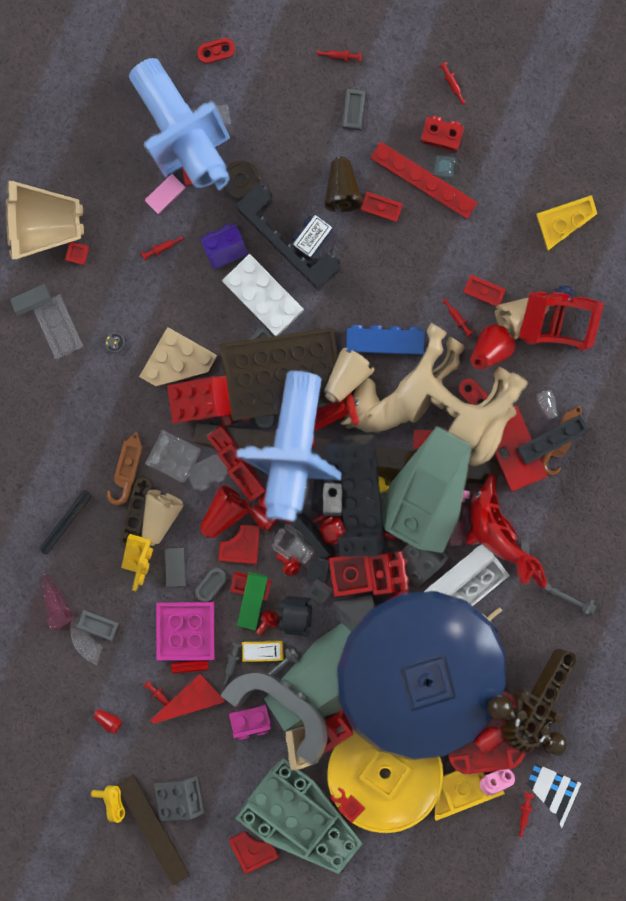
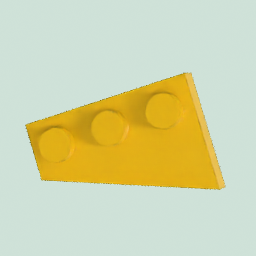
(564, 219)

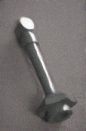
(587, 608)
(291, 655)

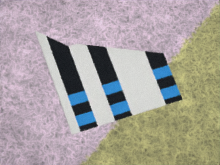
(554, 790)

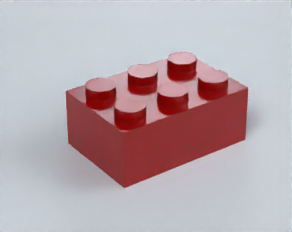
(199, 399)

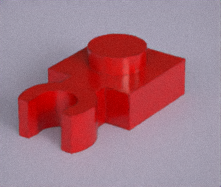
(350, 806)

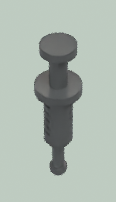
(232, 661)

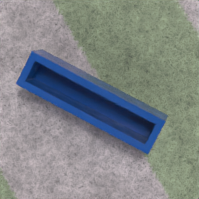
(385, 341)

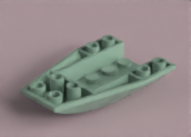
(428, 493)
(299, 818)

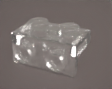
(207, 471)

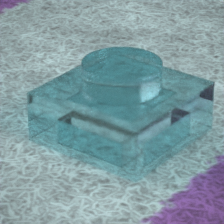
(444, 166)

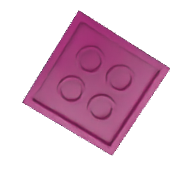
(185, 631)

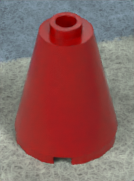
(492, 347)
(223, 512)

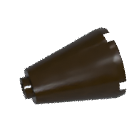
(342, 187)

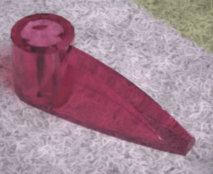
(56, 606)

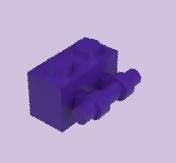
(224, 245)

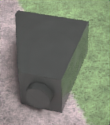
(353, 610)

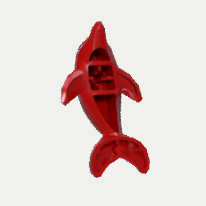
(498, 534)

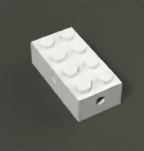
(263, 295)

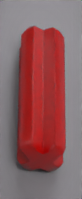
(189, 666)

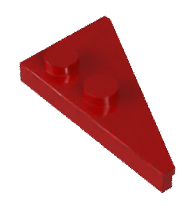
(193, 697)

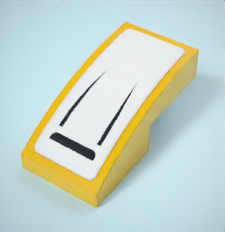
(262, 651)

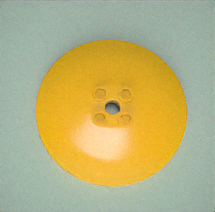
(389, 802)

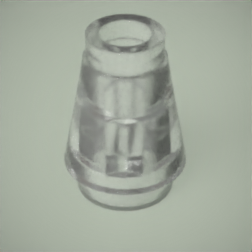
(547, 403)

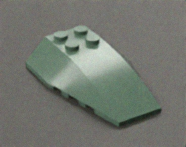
(315, 677)

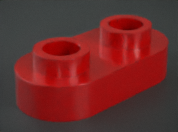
(215, 48)
(475, 394)

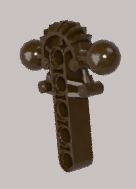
(530, 738)

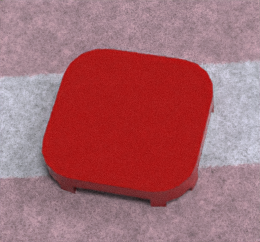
(471, 760)

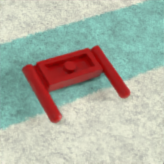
(335, 411)

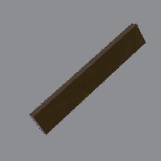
(153, 830)

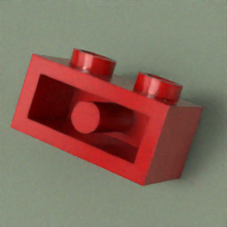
(442, 133)

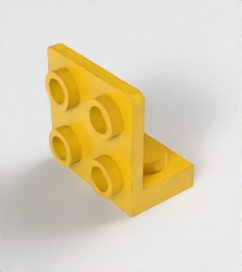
(136, 557)

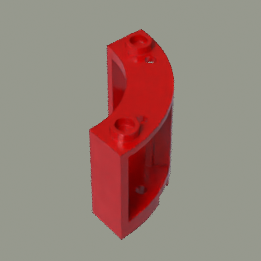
(535, 314)

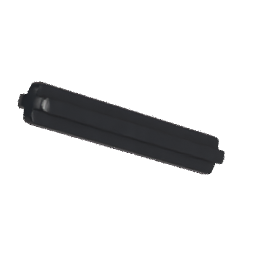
(65, 522)

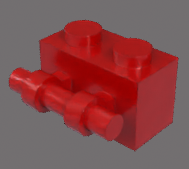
(384, 575)

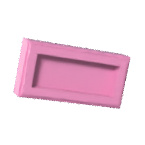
(165, 194)

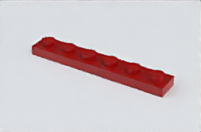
(423, 180)

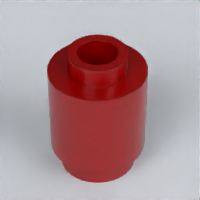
(489, 740)

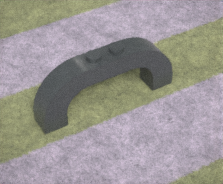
(297, 702)

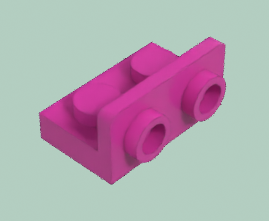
(250, 721)

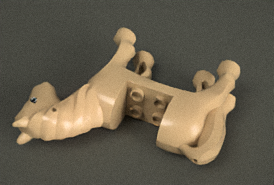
(474, 424)

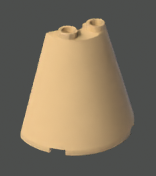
(40, 219)

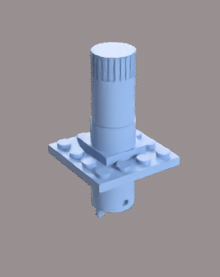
(185, 136)
(291, 457)

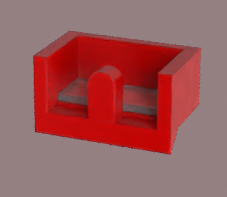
(338, 730)

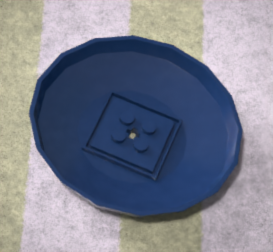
(393, 655)

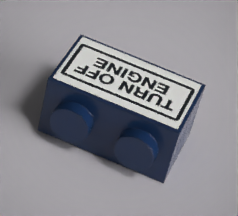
(312, 236)

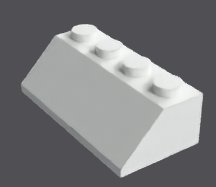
(472, 576)

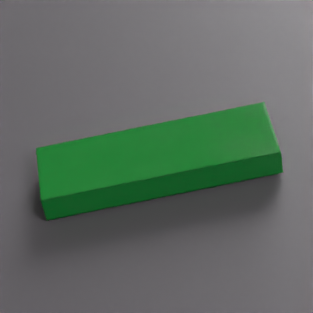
(252, 601)

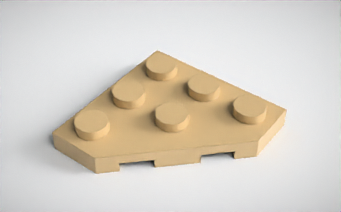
(176, 360)

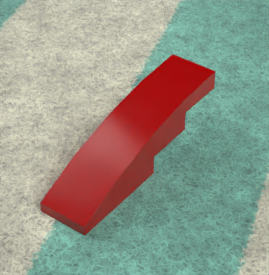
(238, 469)

